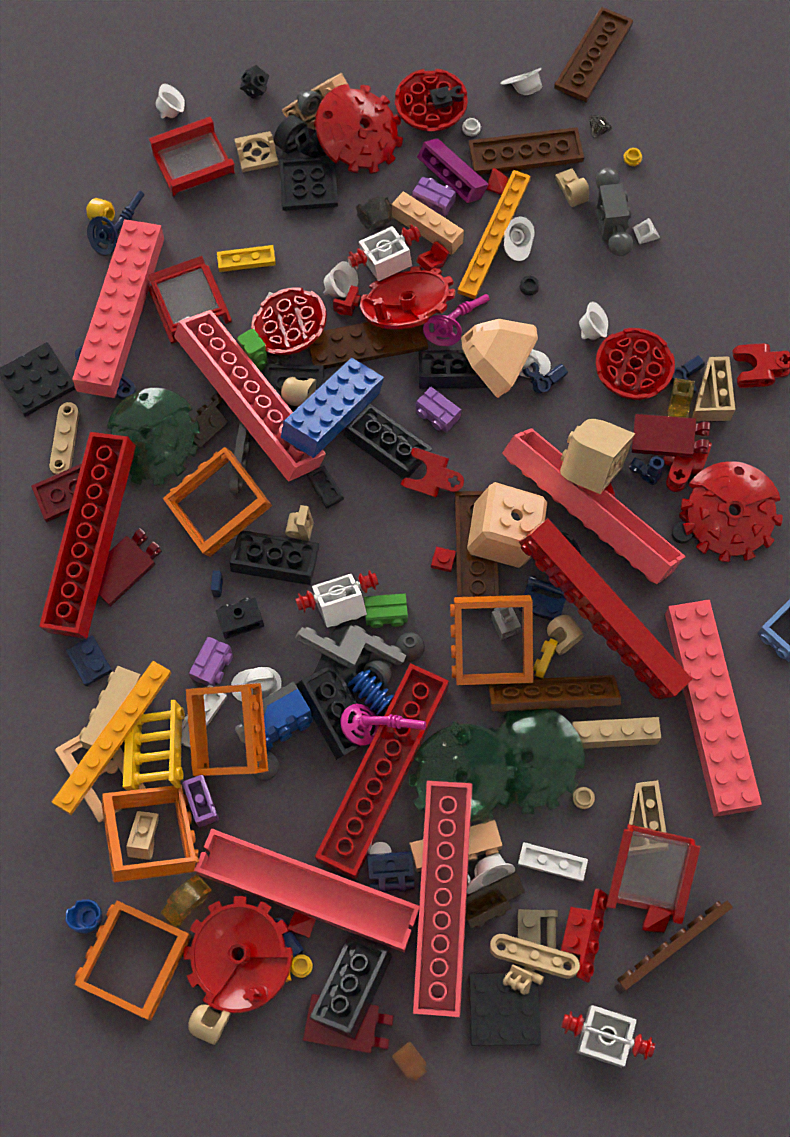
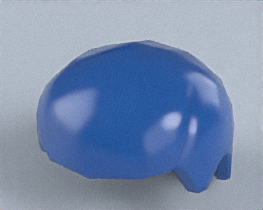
(84, 916)

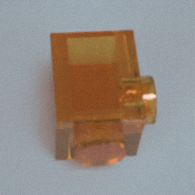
(410, 1061)

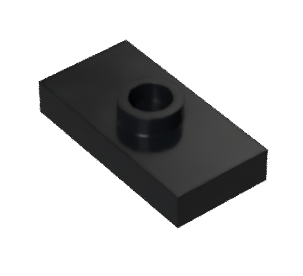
(325, 486)

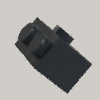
(239, 617)

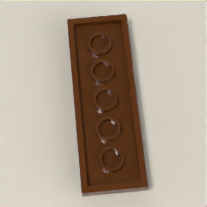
(593, 54)
(526, 150)
(365, 343)
(474, 574)
(555, 693)
(666, 950)

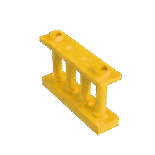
(134, 758)

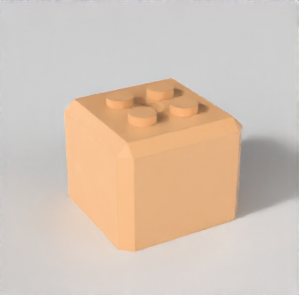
(495, 532)

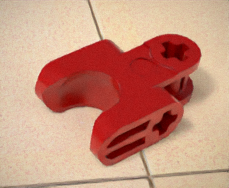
(764, 362)
(682, 468)
(436, 475)

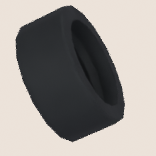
(286, 133)

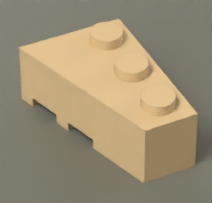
(716, 393)
(647, 807)

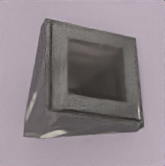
(599, 125)
(277, 359)

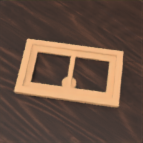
(65, 754)

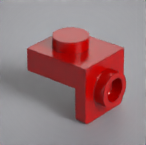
(433, 258)
(352, 300)

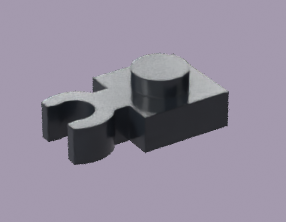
(443, 96)

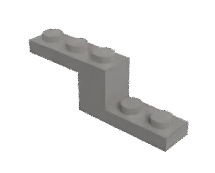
(350, 646)

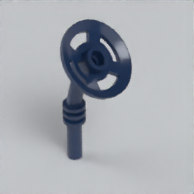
(107, 234)

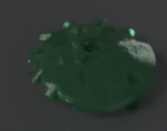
(171, 437)
(462, 752)
(556, 757)

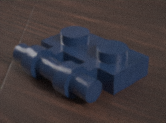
(391, 865)

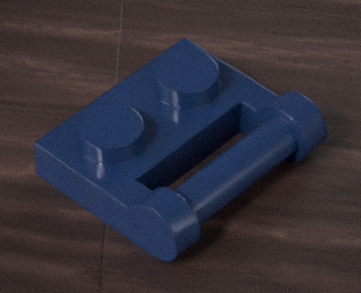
(542, 605)

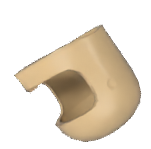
(295, 391)
(565, 631)
(207, 1023)

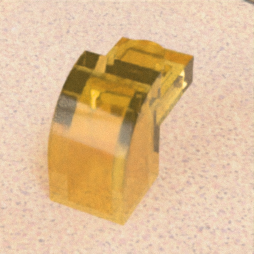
(680, 398)
(185, 899)

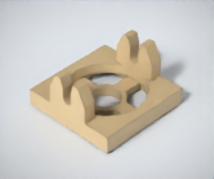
(247, 165)

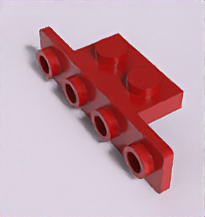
(583, 934)

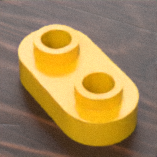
(542, 665)

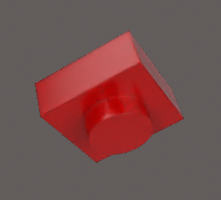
(443, 559)

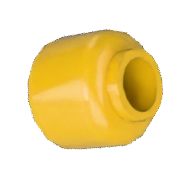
(100, 207)

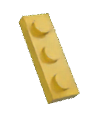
(246, 258)

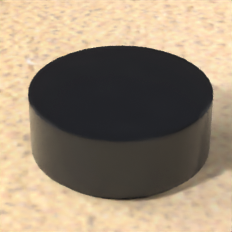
(529, 285)
(679, 534)

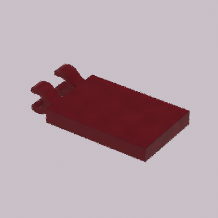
(669, 436)
(56, 493)
(126, 566)
(364, 1039)

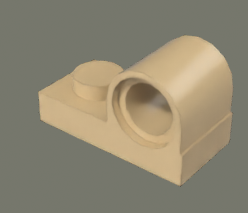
(574, 189)
(300, 524)
(142, 835)

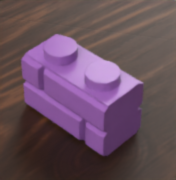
(434, 195)
(438, 410)
(210, 662)
(200, 801)

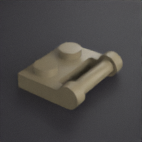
(529, 925)

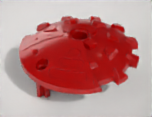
(344, 138)
(407, 298)
(709, 514)
(225, 979)

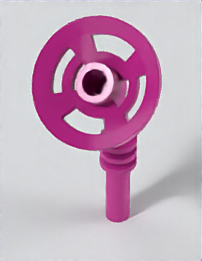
(444, 326)
(365, 722)

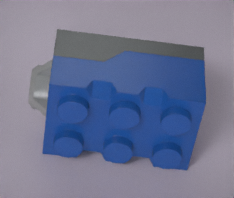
(283, 714)

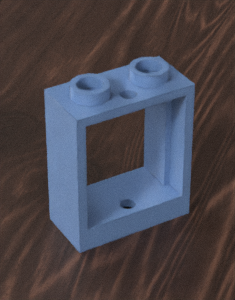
(770, 638)

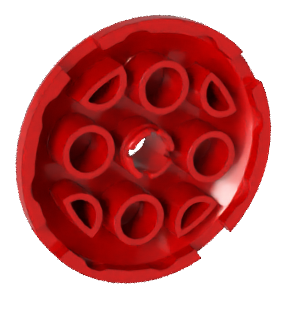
(416, 106)
(290, 307)
(638, 348)

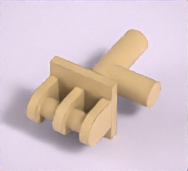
(522, 978)

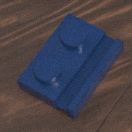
(89, 660)

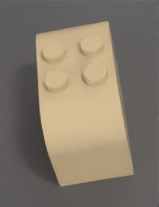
(595, 454)

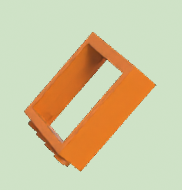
(233, 527)
(523, 601)
(253, 728)
(141, 798)
(165, 975)

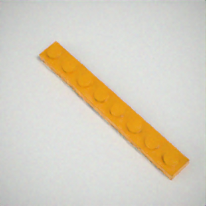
(493, 235)
(111, 738)

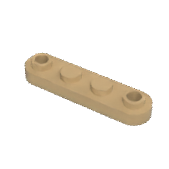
(64, 438)
(534, 956)

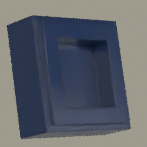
(216, 584)

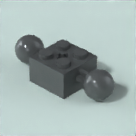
(613, 211)

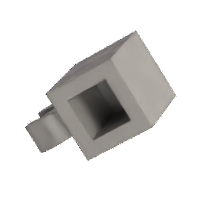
(505, 622)

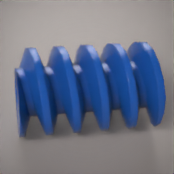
(371, 691)

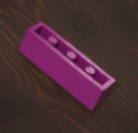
(452, 170)

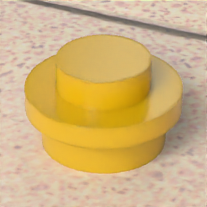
(632, 157)
(301, 966)

